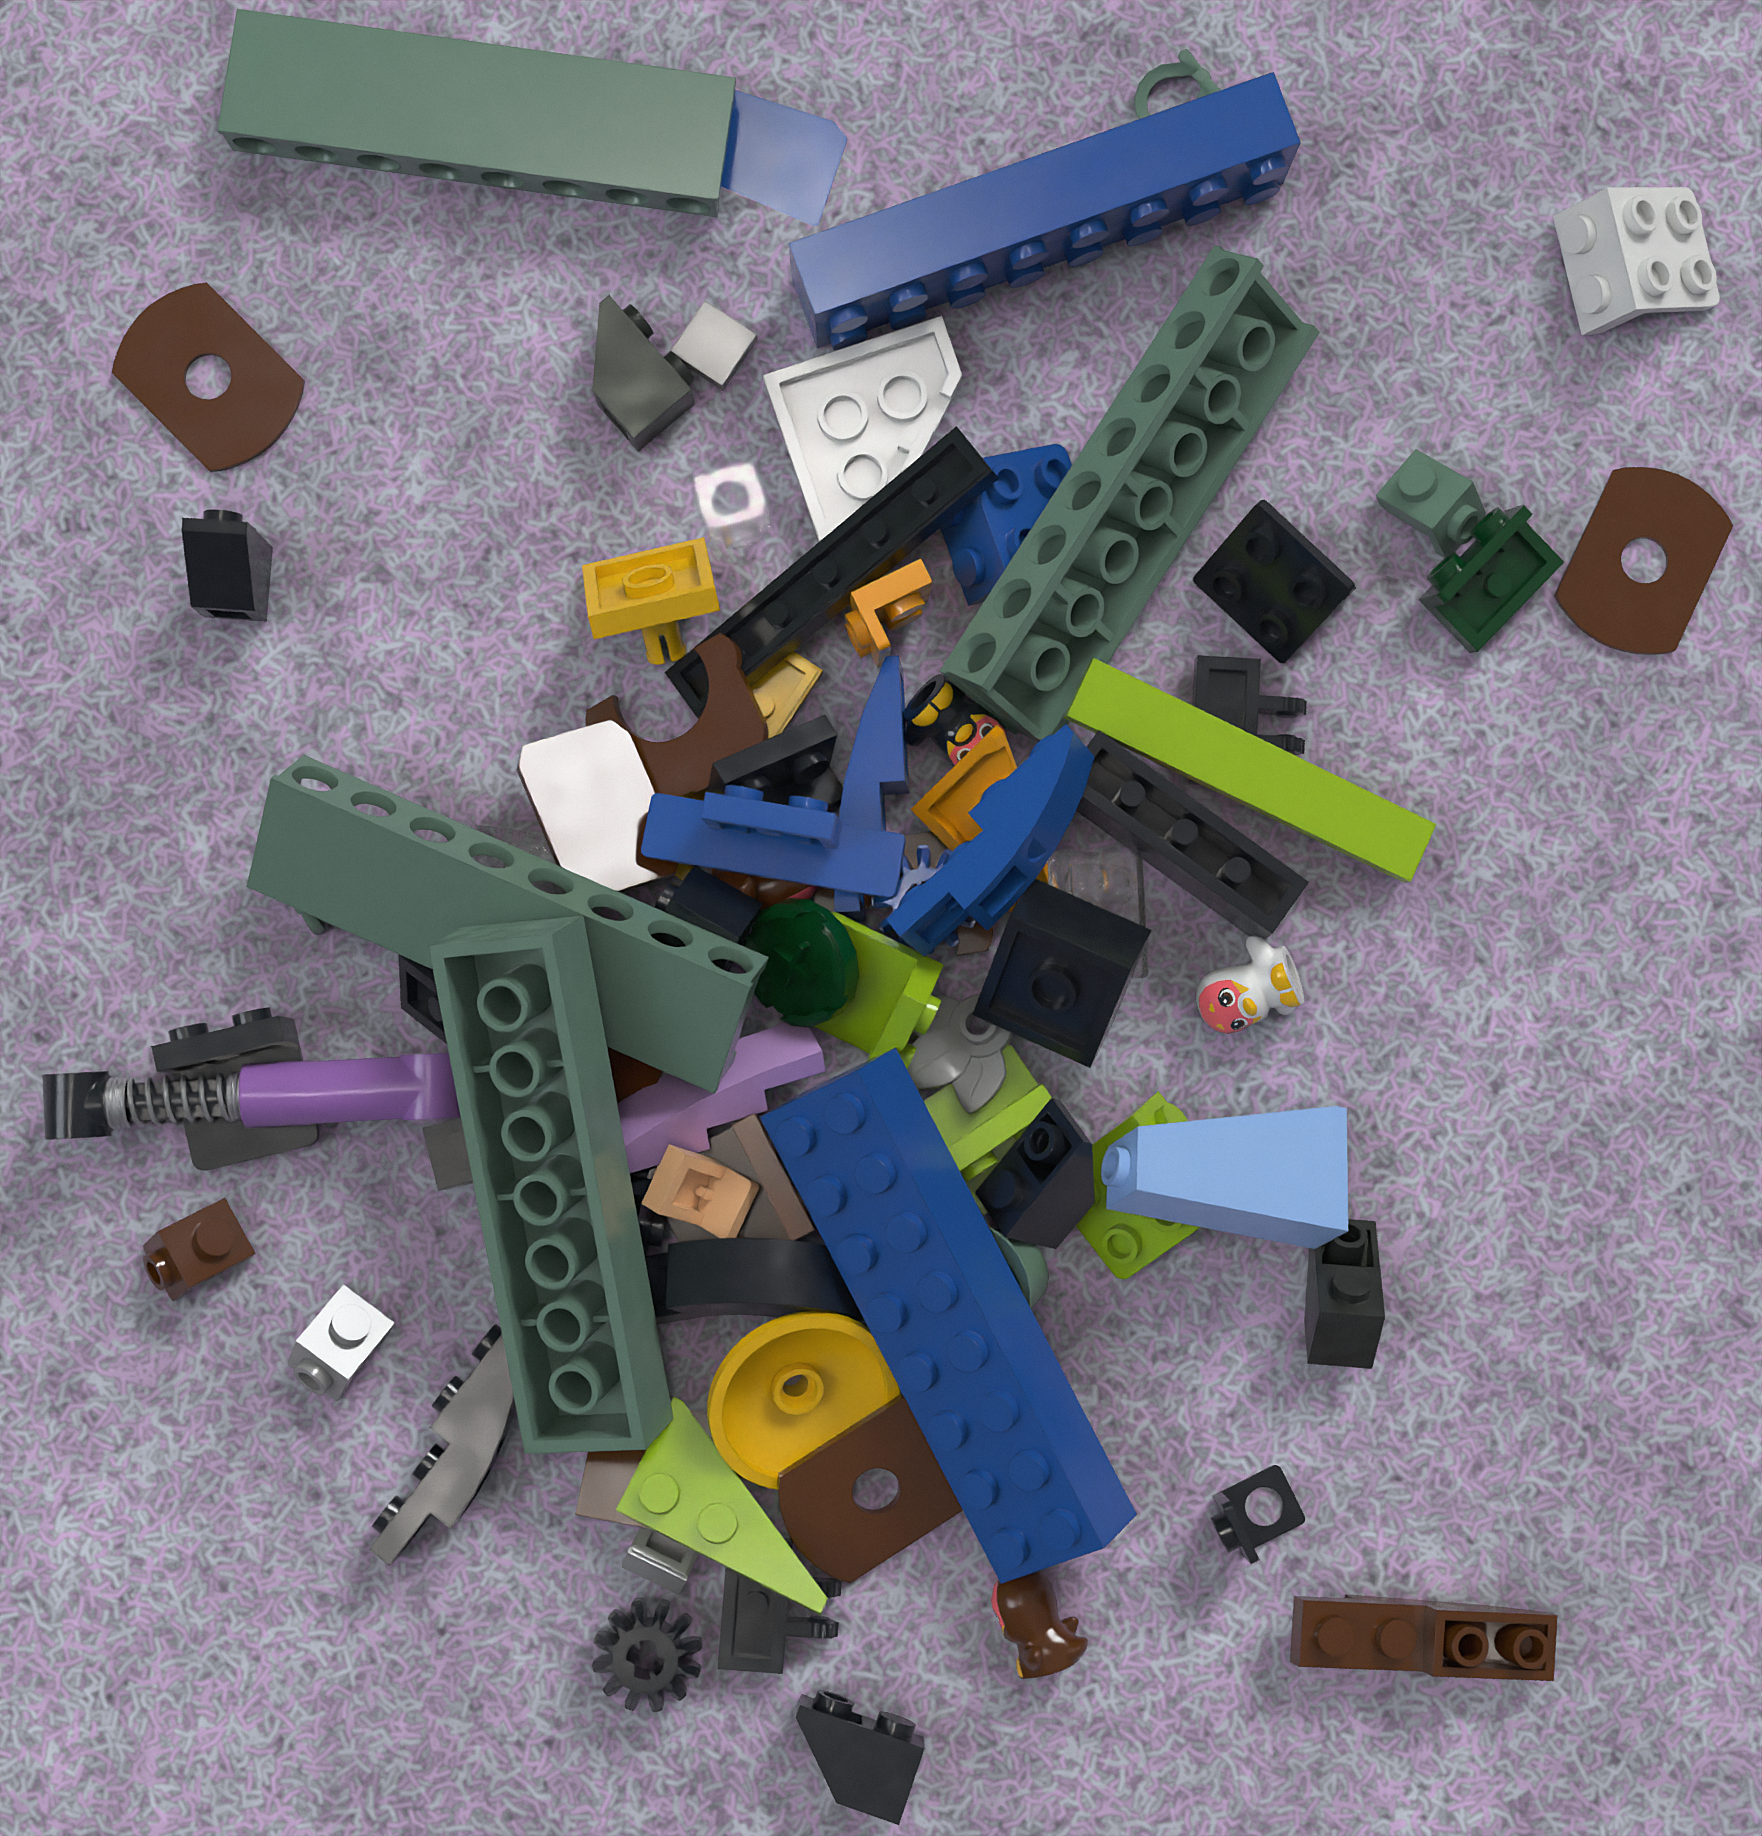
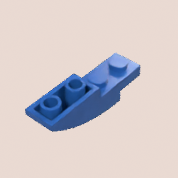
(1021, 830)

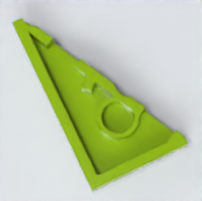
(702, 1504)

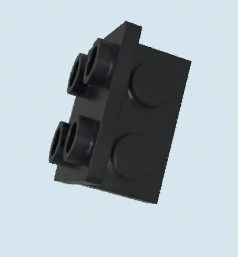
(1273, 581)

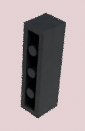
(1187, 841)

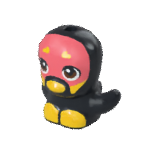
(947, 718)

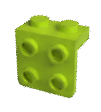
(889, 996)
(1125, 1239)

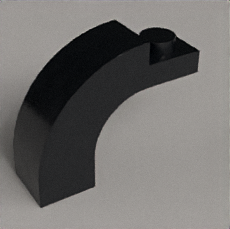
(746, 1279)

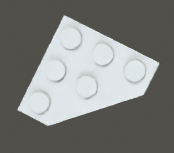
(862, 415)

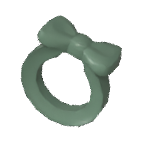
(1186, 67)

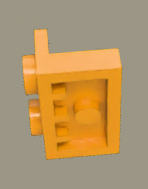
(889, 600)

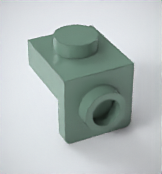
(1433, 501)

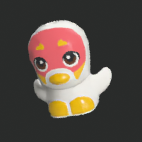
(1245, 993)

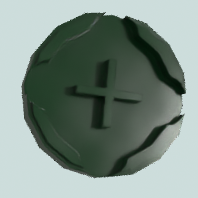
(809, 964)

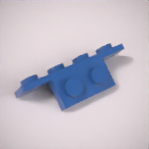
(773, 841)

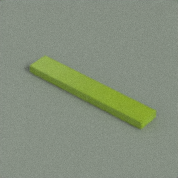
(1250, 770)

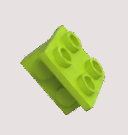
(984, 1137)

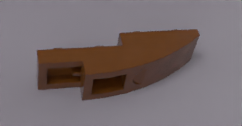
(1423, 1637)

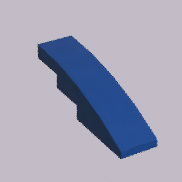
(875, 766)

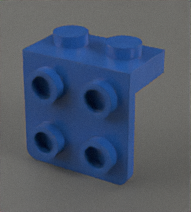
(999, 519)

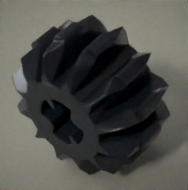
(669, 1647)

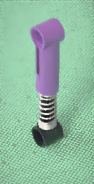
(257, 1095)

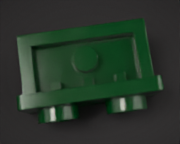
(1491, 578)

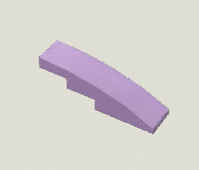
(681, 1112)

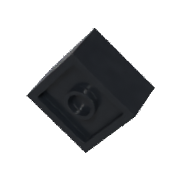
(1061, 972)

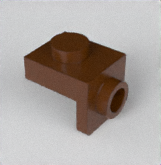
(196, 1249)

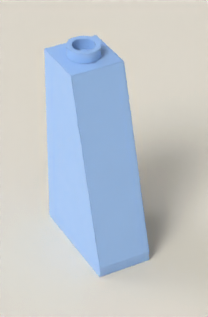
(1238, 1174)

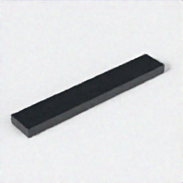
(844, 561)

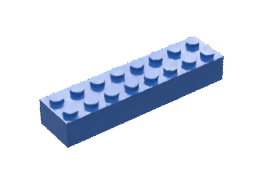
(1044, 212)
(949, 1318)

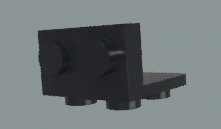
(252, 1039)

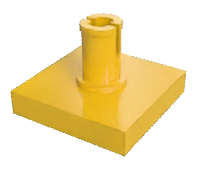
(651, 594)

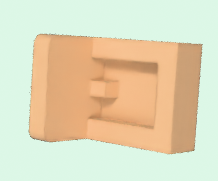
(700, 1192)

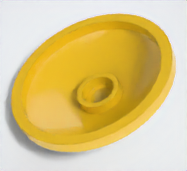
(771, 1425)

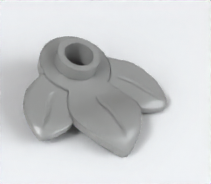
(956, 1056)

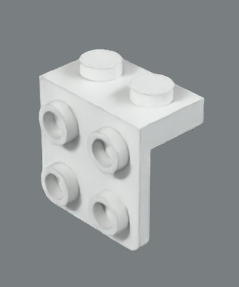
(1635, 255)

